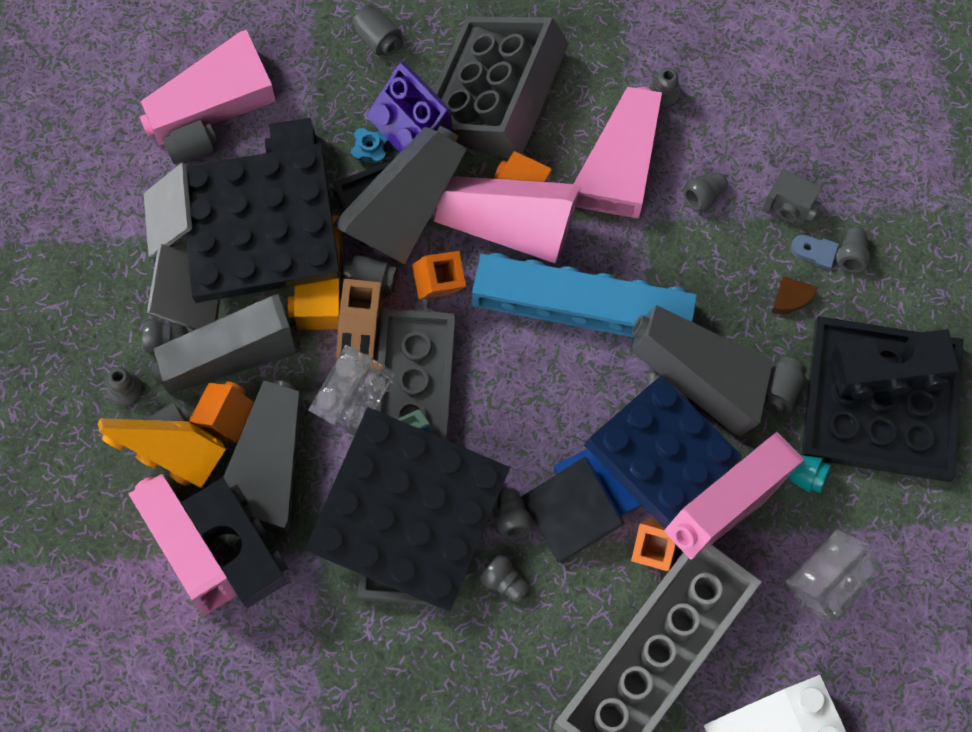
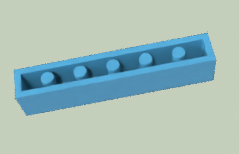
(571, 296)

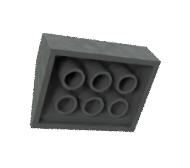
(500, 80)

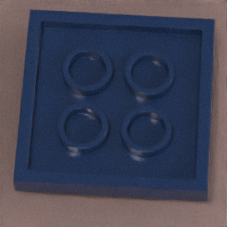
(662, 450)

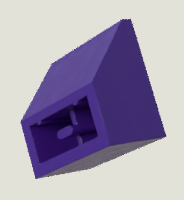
(407, 107)

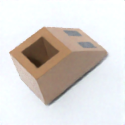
(359, 316)

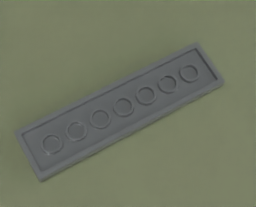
(421, 356)

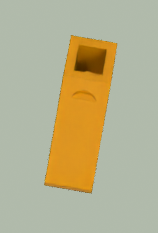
(174, 445)

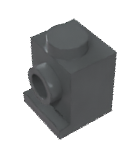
(793, 198)

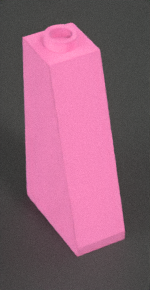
(213, 90)
(619, 163)
(511, 212)
(734, 496)
(182, 544)

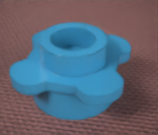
(368, 154)

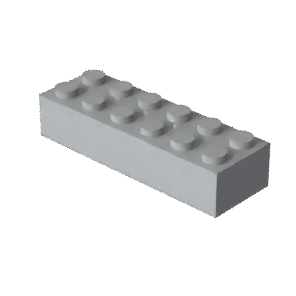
(661, 646)

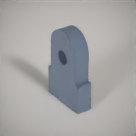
(821, 251)

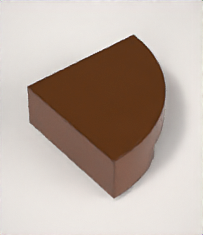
(792, 296)

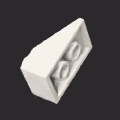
(793, 709)

